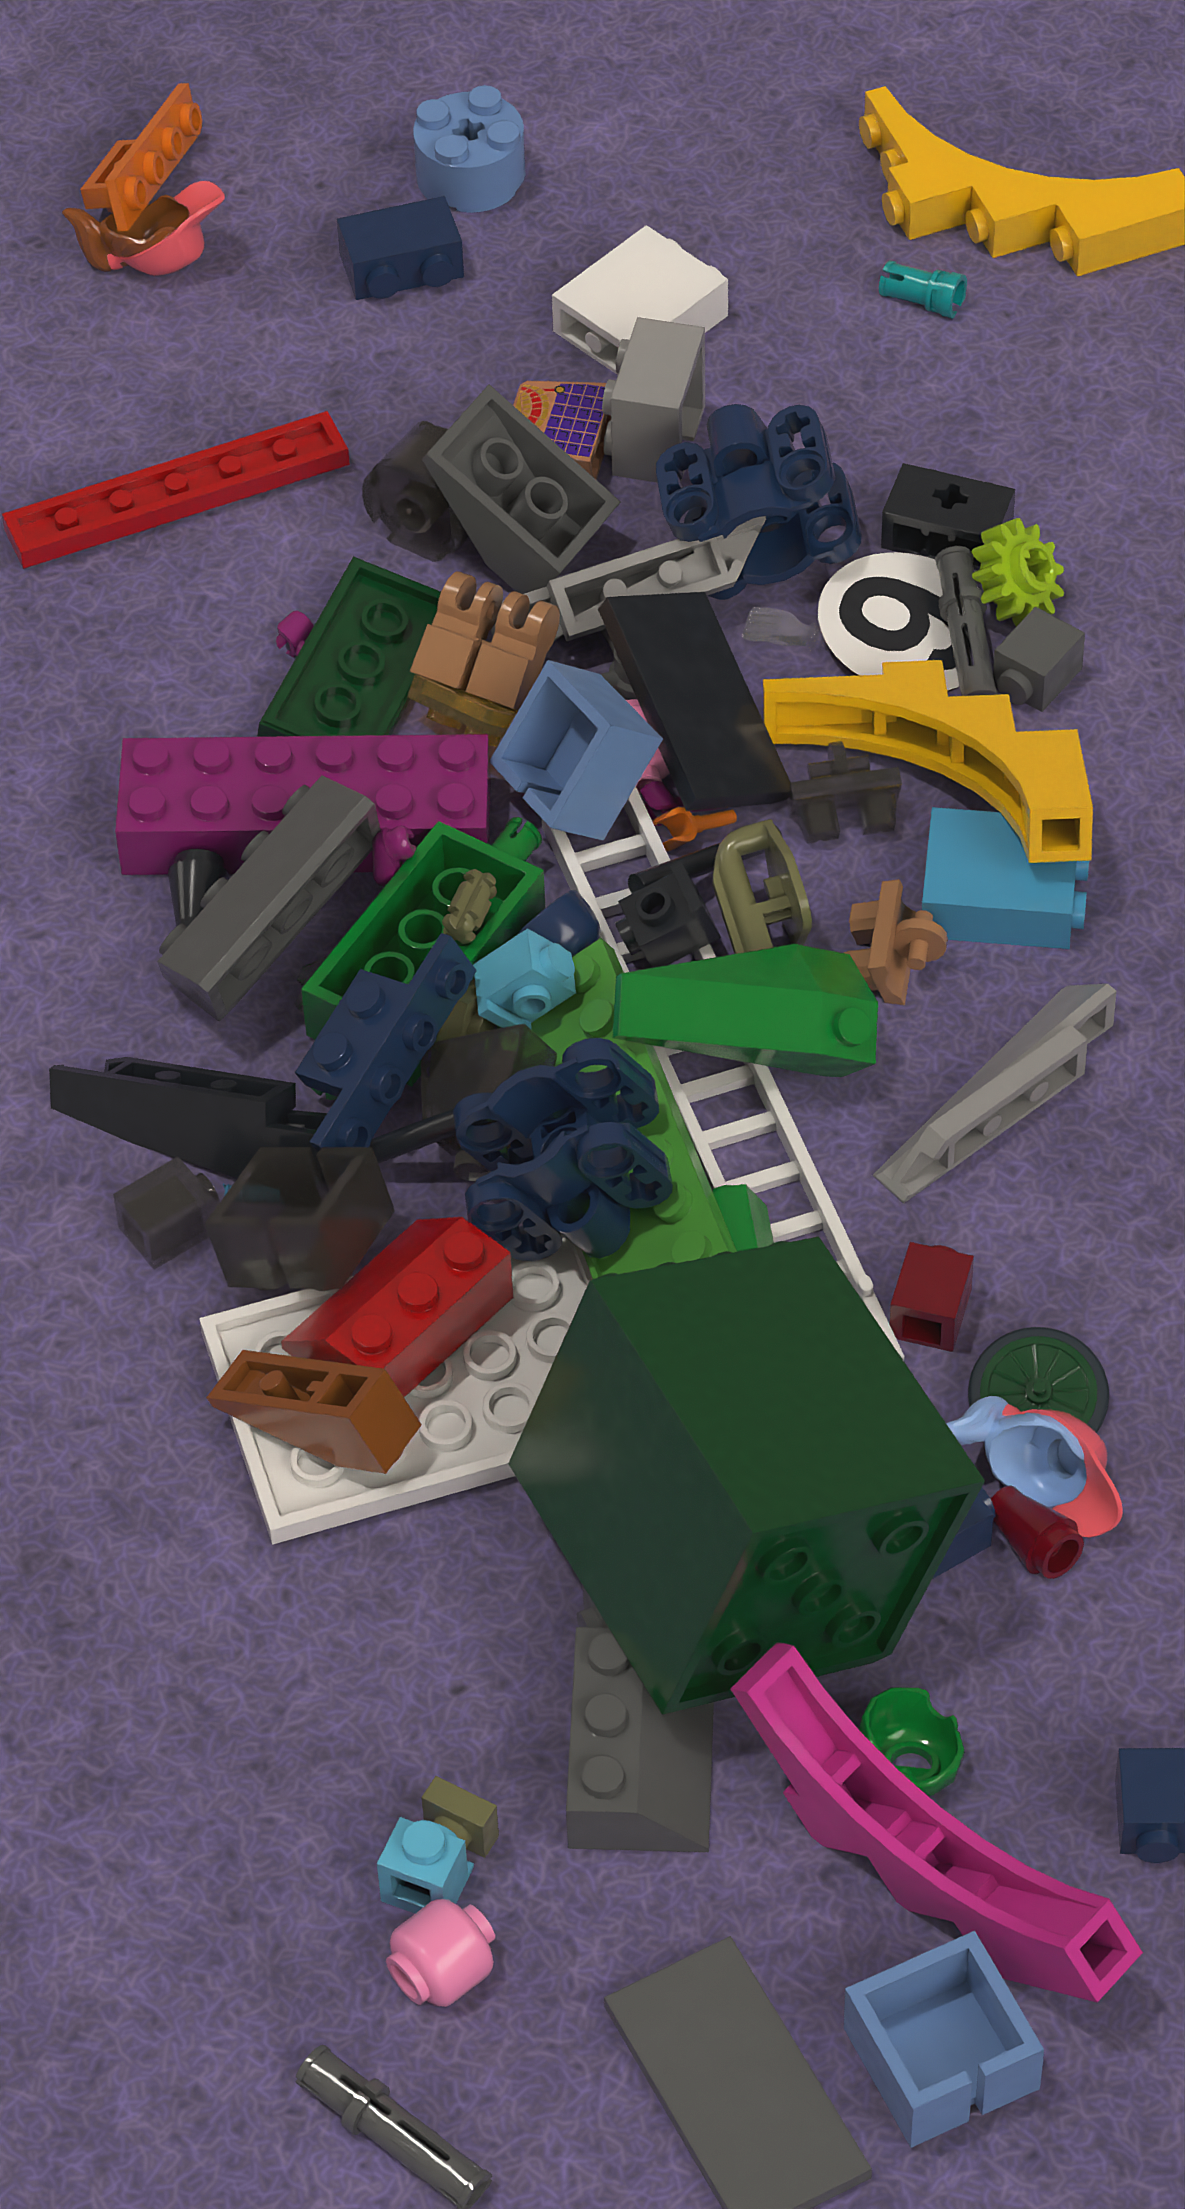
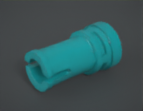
(926, 288)

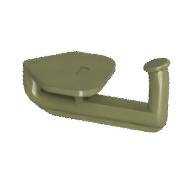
(787, 898)

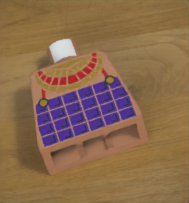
(569, 416)

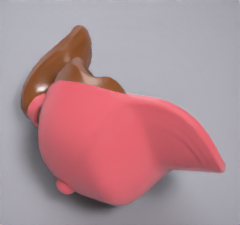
(159, 241)

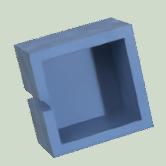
(575, 750)
(943, 2038)

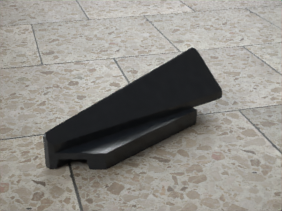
(186, 1110)

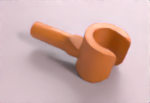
(685, 826)

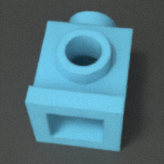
(523, 980)
(426, 1857)

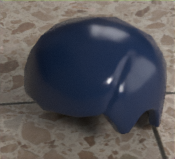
(567, 922)

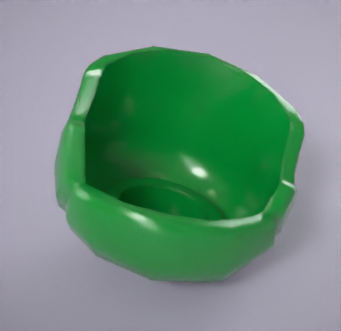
(905, 1723)

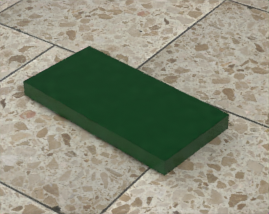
(356, 658)

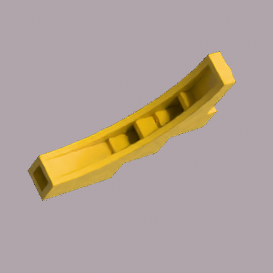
(1011, 209)
(907, 715)

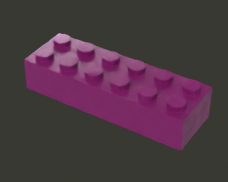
(232, 788)

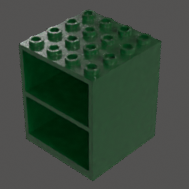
(742, 1469)

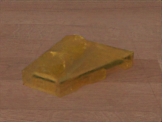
(456, 707)

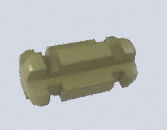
(469, 906)

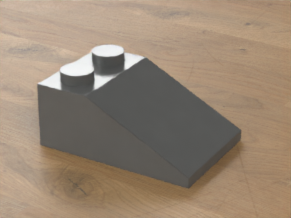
(516, 492)

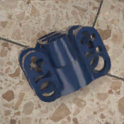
(760, 474)
(565, 1154)

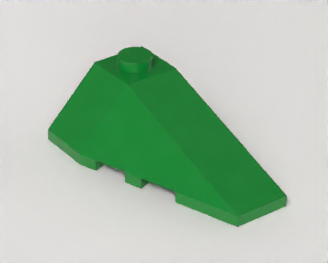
(760, 1007)

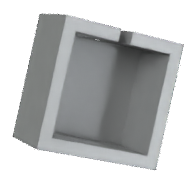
(655, 395)

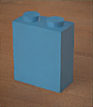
(988, 890)

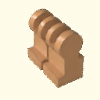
(457, 648)

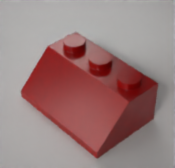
(411, 1302)

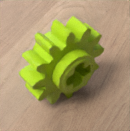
(1017, 570)

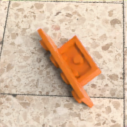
(140, 166)

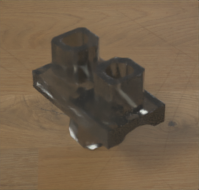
(841, 786)

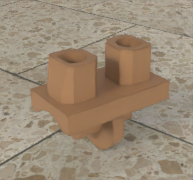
(898, 941)

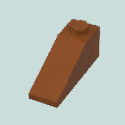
(321, 1406)

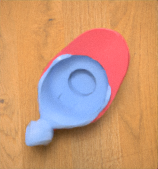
(1047, 1459)

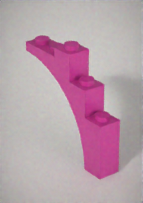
(925, 1856)

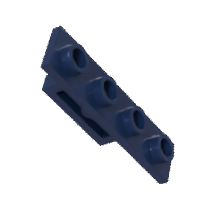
(379, 1041)

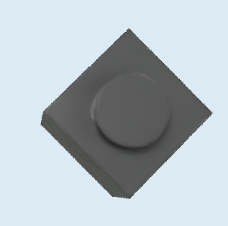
(1038, 659)

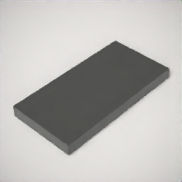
(736, 2084)

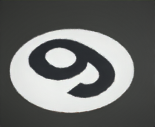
(886, 613)

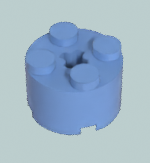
(469, 149)

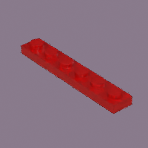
(175, 489)

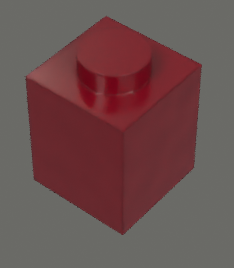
(931, 1296)

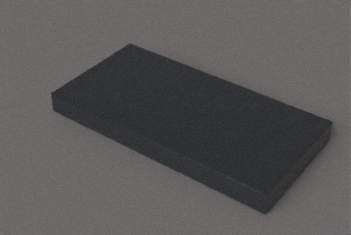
(695, 700)

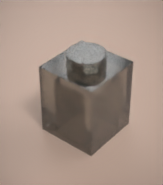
(166, 1211)

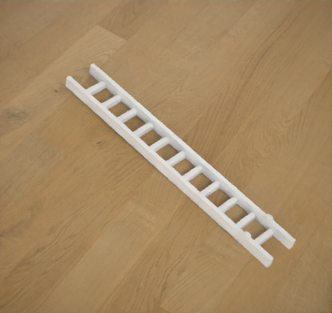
(777, 1116)

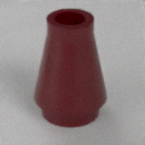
(1039, 1535)

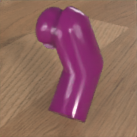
(388, 850)

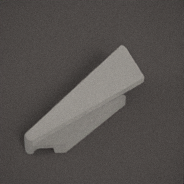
(657, 570)
(1012, 1084)

